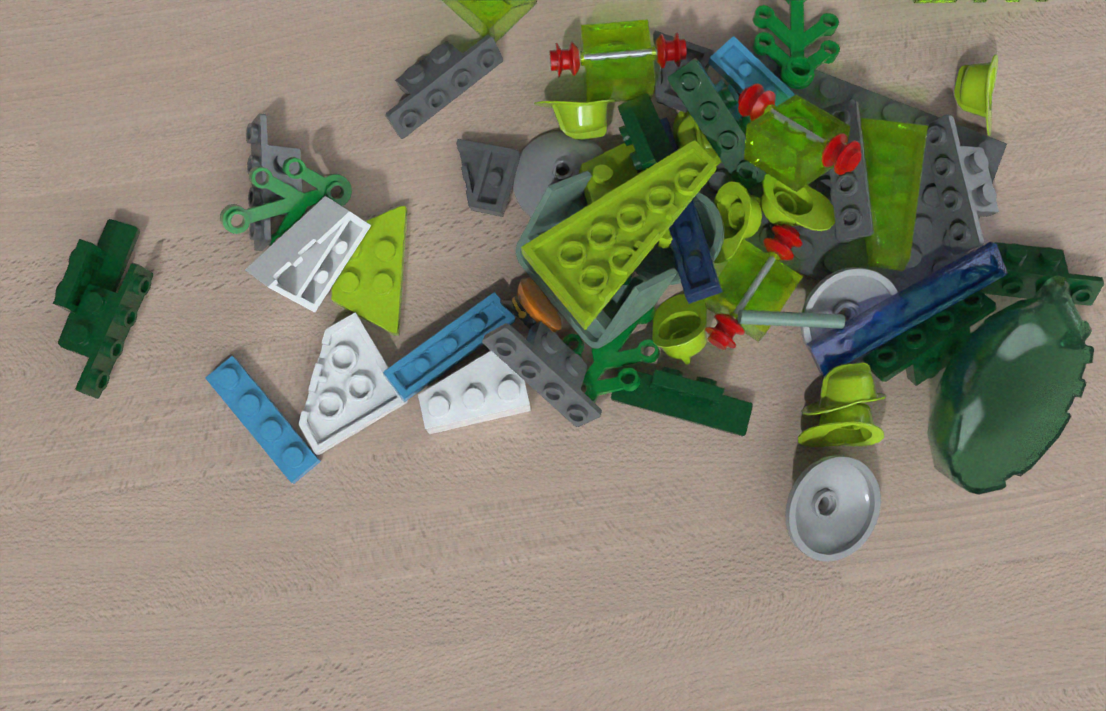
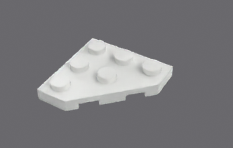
(346, 387)

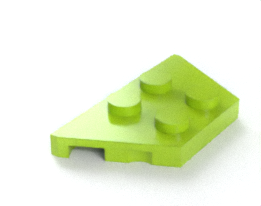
(610, 172)
(374, 273)

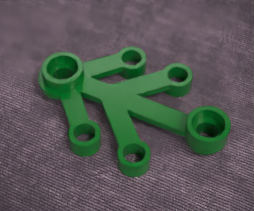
(796, 41)
(293, 201)
(610, 357)

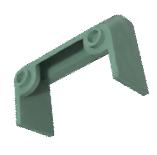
(627, 304)

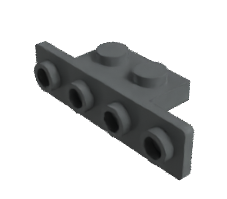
(439, 81)
(271, 158)
(961, 184)
(851, 190)
(547, 367)

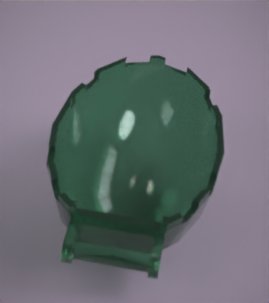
(1009, 390)

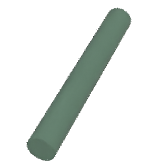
(794, 319)

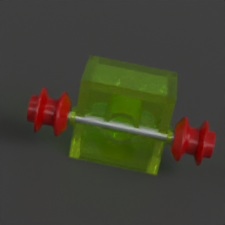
(617, 59)
(795, 138)
(753, 283)

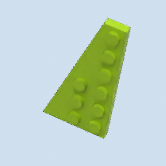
(606, 241)

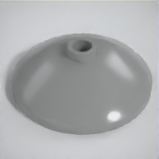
(542, 160)
(847, 288)
(843, 516)

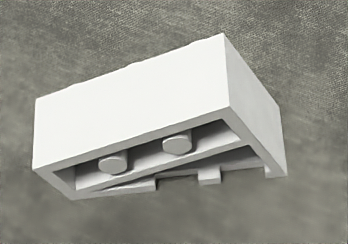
(311, 254)
(474, 395)

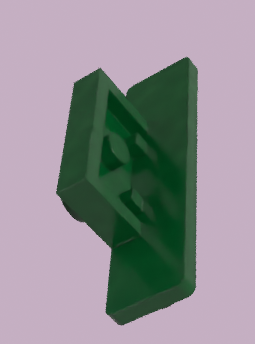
(717, 115)
(644, 131)
(95, 265)
(1032, 266)
(103, 325)
(931, 343)
(687, 400)

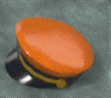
(533, 306)

